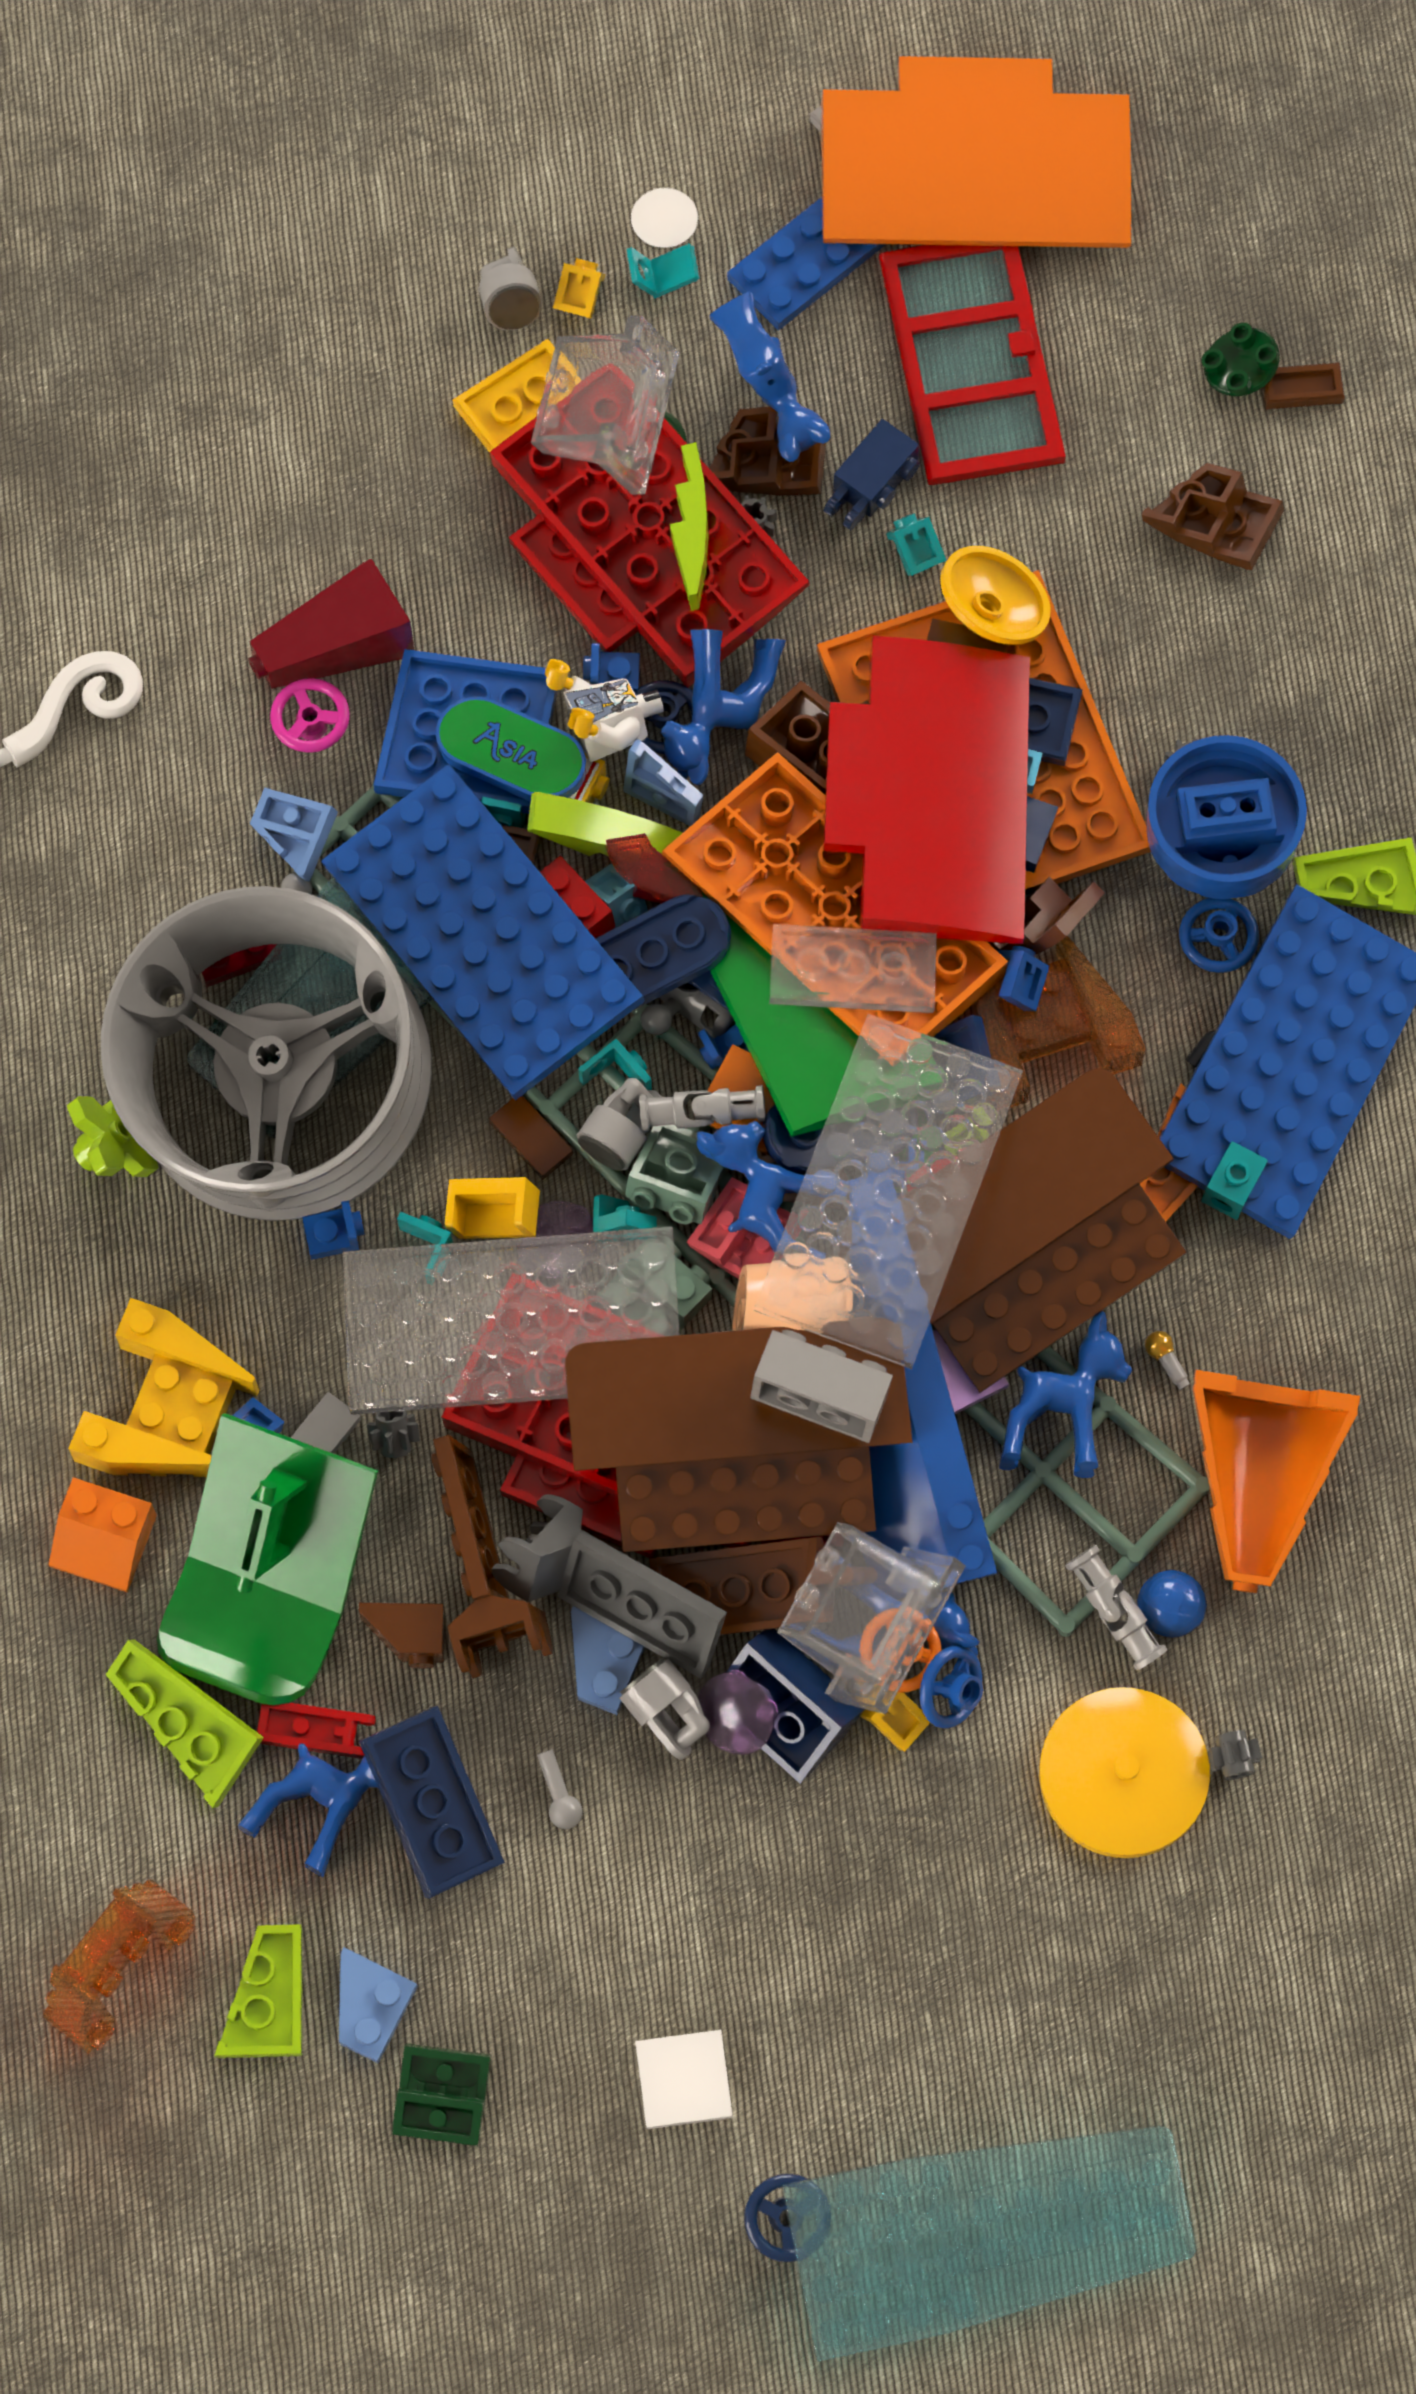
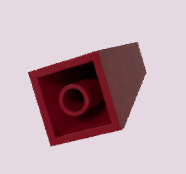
(335, 632)

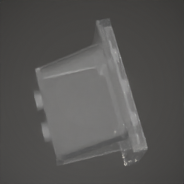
(608, 400)
(868, 1613)

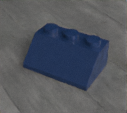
(807, 1718)

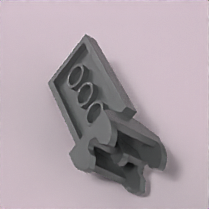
(610, 1587)

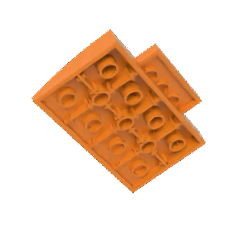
(976, 159)
(767, 866)

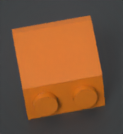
(101, 1534)

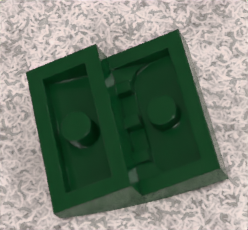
(441, 2094)

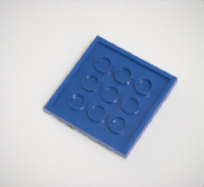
(422, 693)

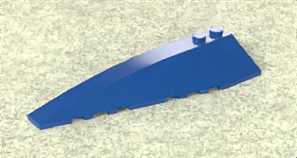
(926, 1486)

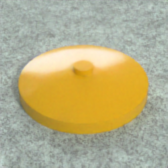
(1124, 1772)

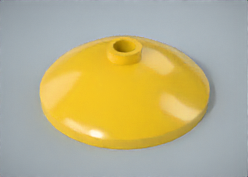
(995, 595)

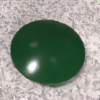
(1241, 361)

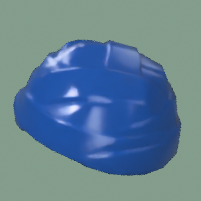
(1172, 1603)

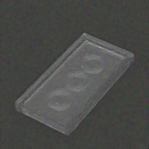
(853, 968)

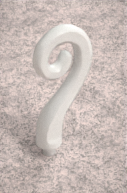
(35, 737)

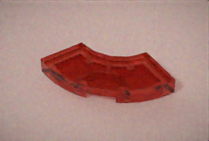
(647, 868)

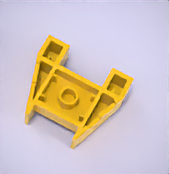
(177, 1404)

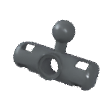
(657, 1018)

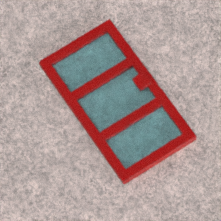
(971, 360)

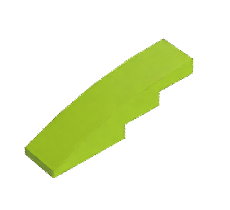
(692, 533)
(589, 825)

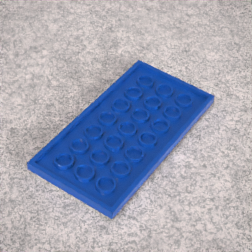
(482, 931)
(1295, 1056)

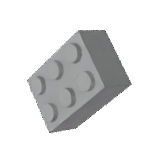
(821, 1384)

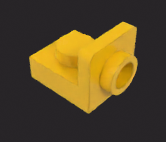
(578, 288)
(901, 1722)

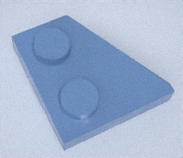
(660, 785)
(294, 828)
(602, 1661)
(370, 2004)

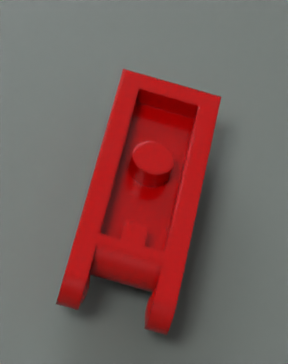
(316, 1727)

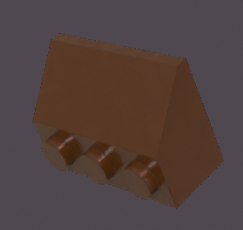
(795, 730)

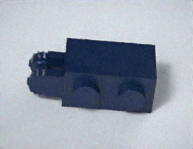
(873, 473)

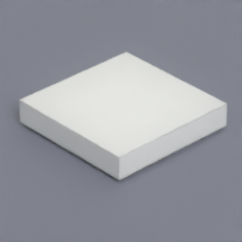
(683, 2079)

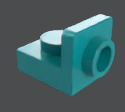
(916, 543)
(617, 1215)

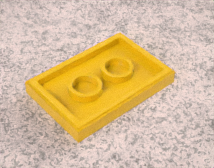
(507, 397)

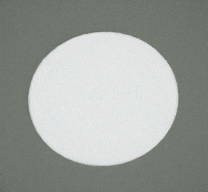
(664, 217)

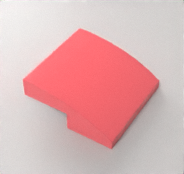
(726, 1248)

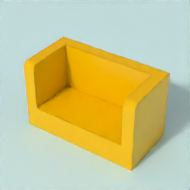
(492, 1208)

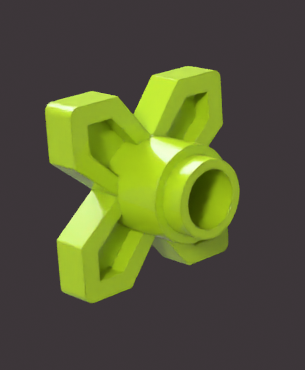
(106, 1142)

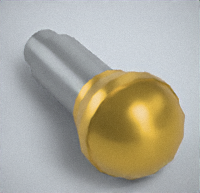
(1160, 1346)

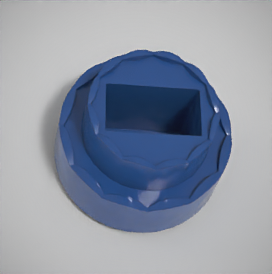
(1225, 816)

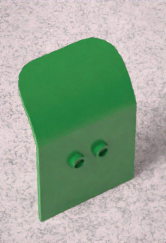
(266, 1564)

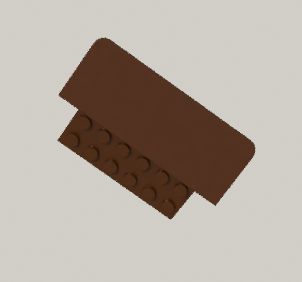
(1055, 1229)
(706, 1458)

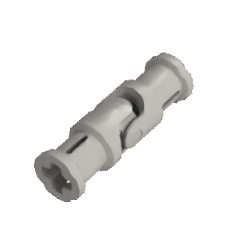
(707, 1106)
(1110, 1599)

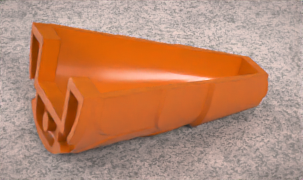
(1265, 1466)

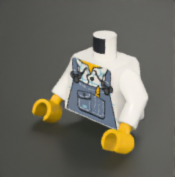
(603, 714)

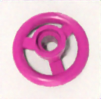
(314, 729)

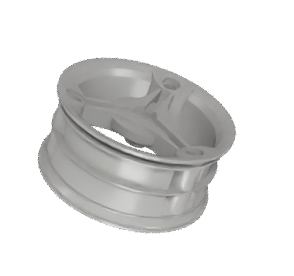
(264, 1092)

